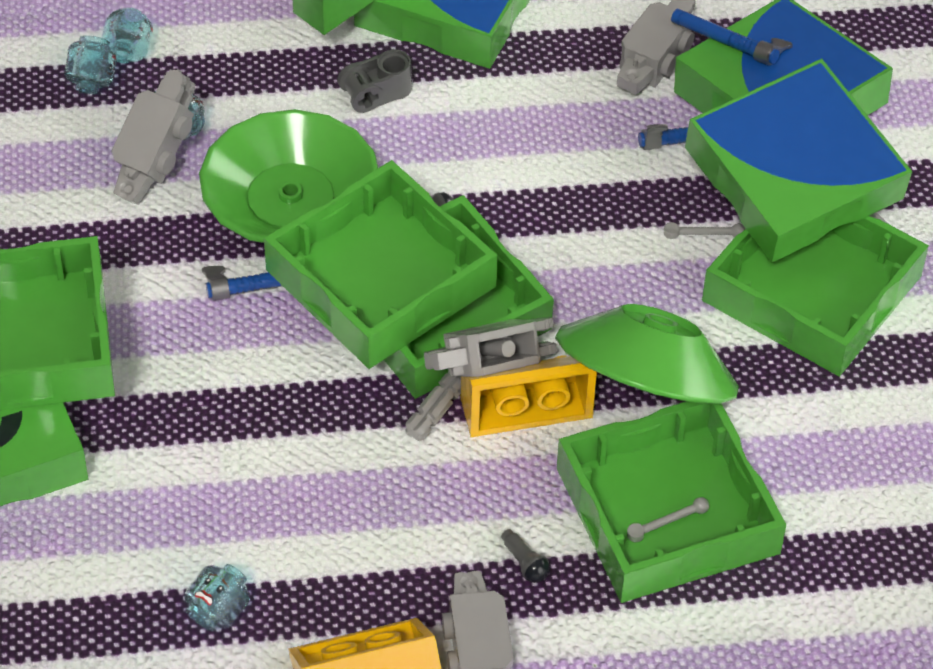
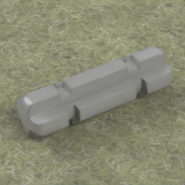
(433, 407)

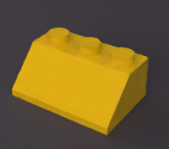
(529, 396)
(390, 646)

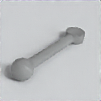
(672, 230)
(636, 531)

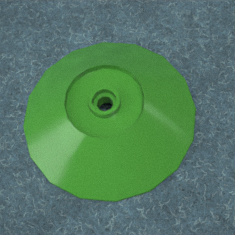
(280, 168)
(650, 353)

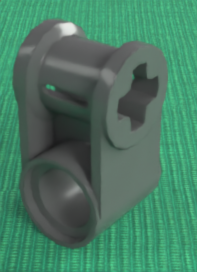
(379, 80)

